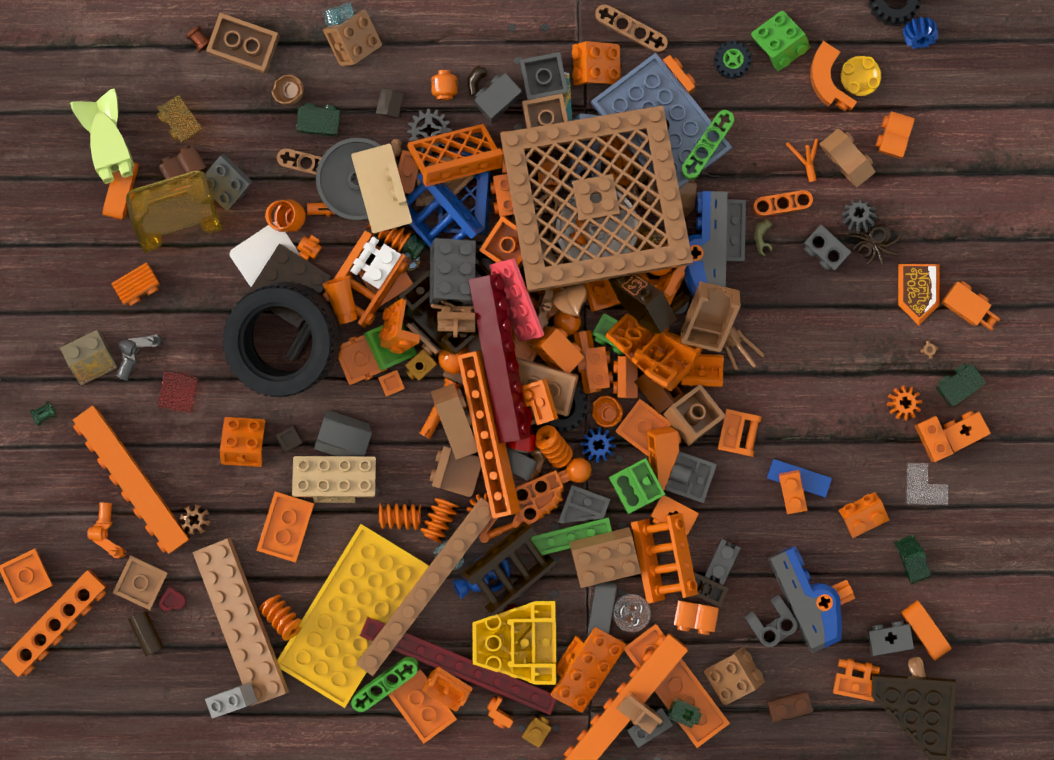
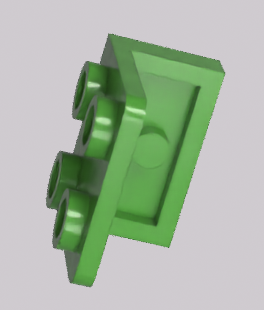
(781, 40)

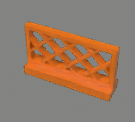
(461, 165)

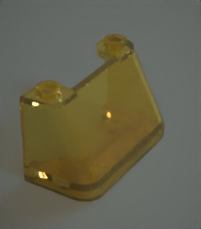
(172, 207)

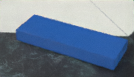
(811, 481)

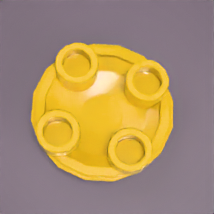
(860, 75)

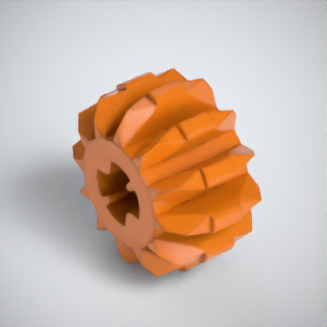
(900, 408)

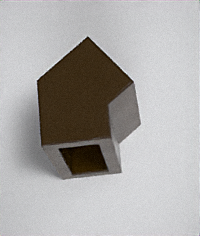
(389, 103)

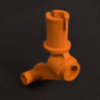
(99, 532)

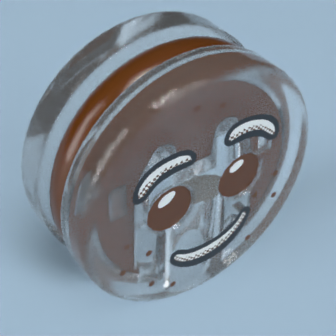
(631, 613)

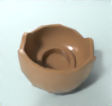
(288, 90)

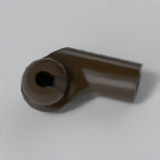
(473, 79)

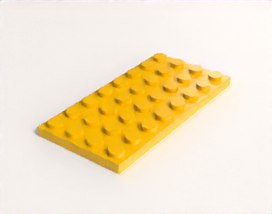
(365, 582)

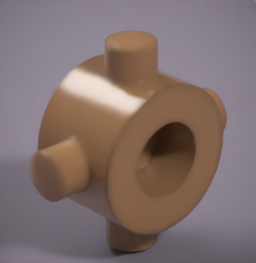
(929, 349)

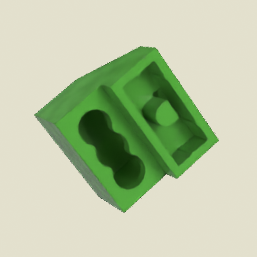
(636, 486)

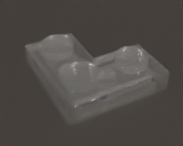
(918, 489)

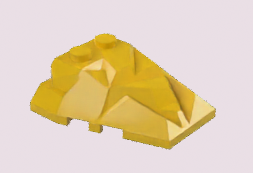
(519, 642)

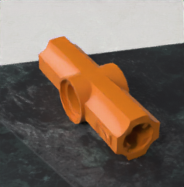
(584, 341)

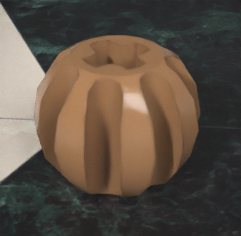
(188, 521)

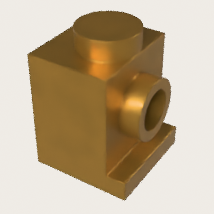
(428, 365)

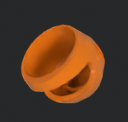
(288, 215)

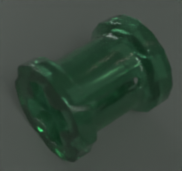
(43, 413)

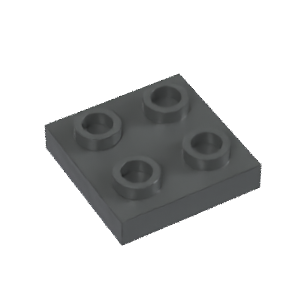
(227, 182)
(691, 477)

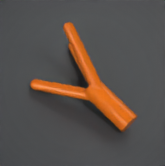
(810, 158)

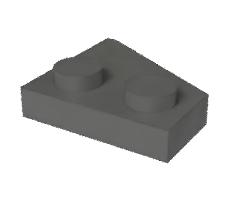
(583, 506)

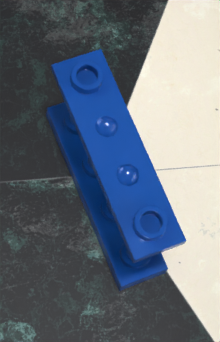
(455, 209)

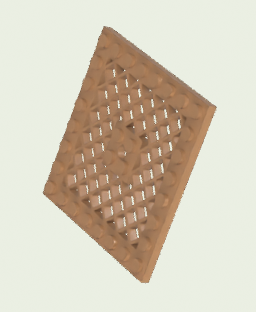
(573, 133)

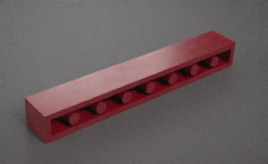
(499, 358)

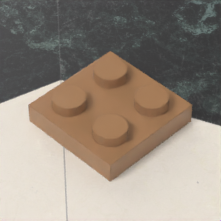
(140, 582)

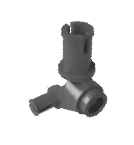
(129, 350)

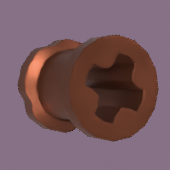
(198, 39)

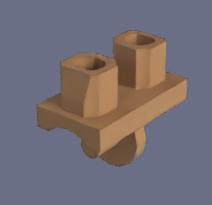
(456, 321)

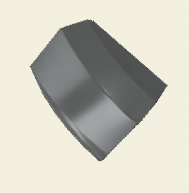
(343, 435)

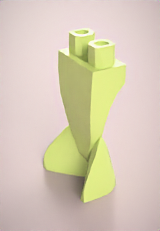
(106, 142)

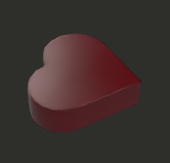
(172, 599)

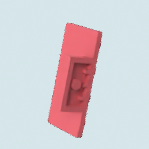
(520, 306)

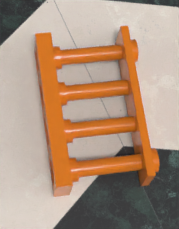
(368, 315)
(648, 560)

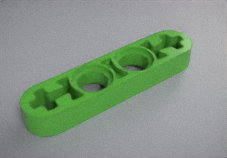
(708, 145)
(382, 681)

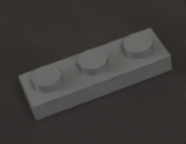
(736, 230)

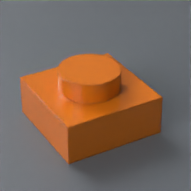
(391, 383)

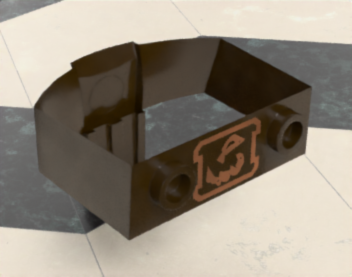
(647, 302)

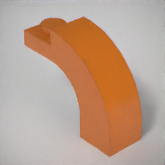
(821, 78)

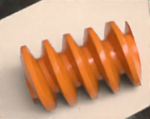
(393, 236)
(553, 446)
(399, 517)
(439, 519)
(280, 617)

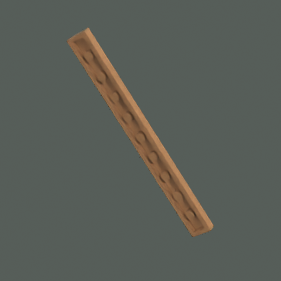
(426, 587)

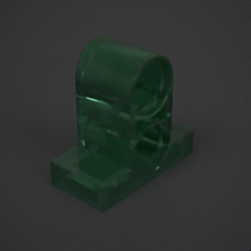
(913, 559)

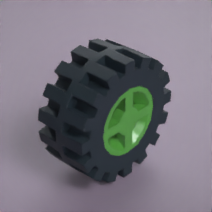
(737, 54)

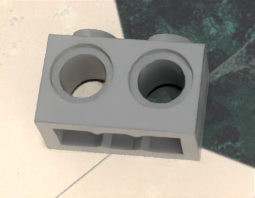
(231, 700)

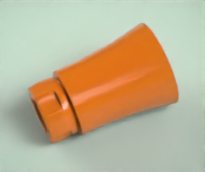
(341, 299)

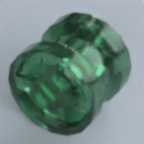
(414, 247)

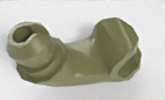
(760, 230)

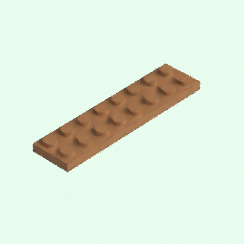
(240, 620)

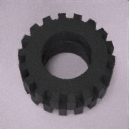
(894, 16)
(578, 415)

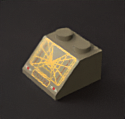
(89, 357)

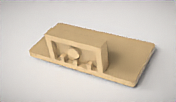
(381, 188)
(333, 478)

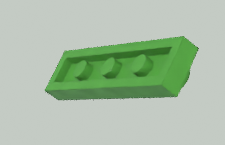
(559, 539)

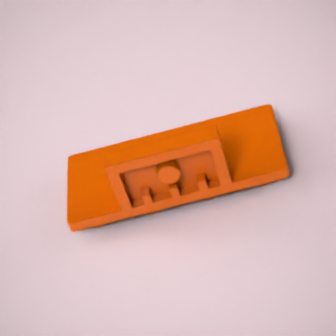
(586, 667)

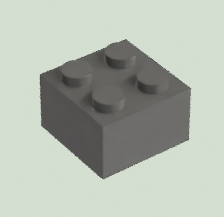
(543, 76)
(498, 97)

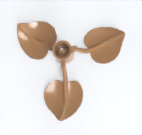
(570, 298)

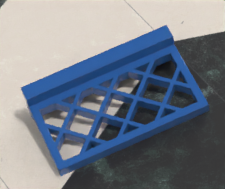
(482, 198)

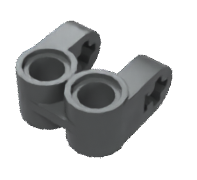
(775, 626)

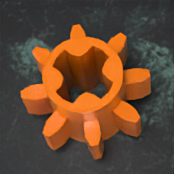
(309, 247)

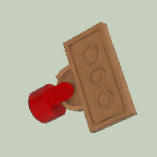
(562, 389)

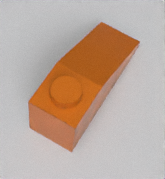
(663, 451)

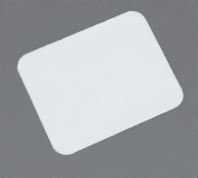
(256, 251)

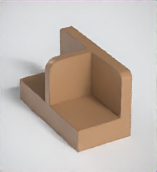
(640, 713)

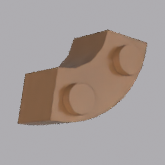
(851, 161)

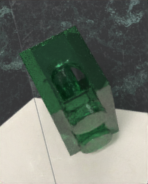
(318, 120)
(960, 385)
(684, 712)

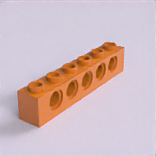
(14, 658)

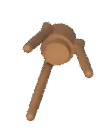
(734, 339)

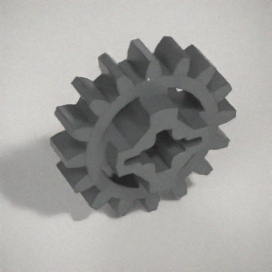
(428, 123)

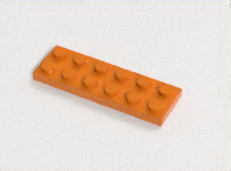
(682, 684)

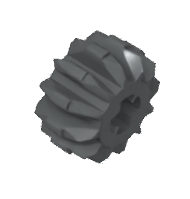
(859, 208)

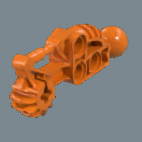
(577, 470)

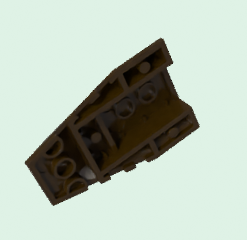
(425, 316)

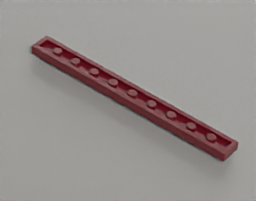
(465, 669)

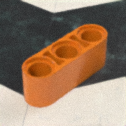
(791, 198)
(115, 202)
(926, 630)

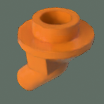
(581, 240)

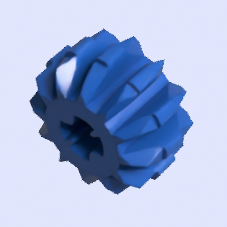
(920, 32)
(600, 451)

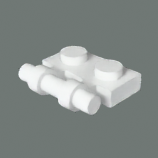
(381, 265)

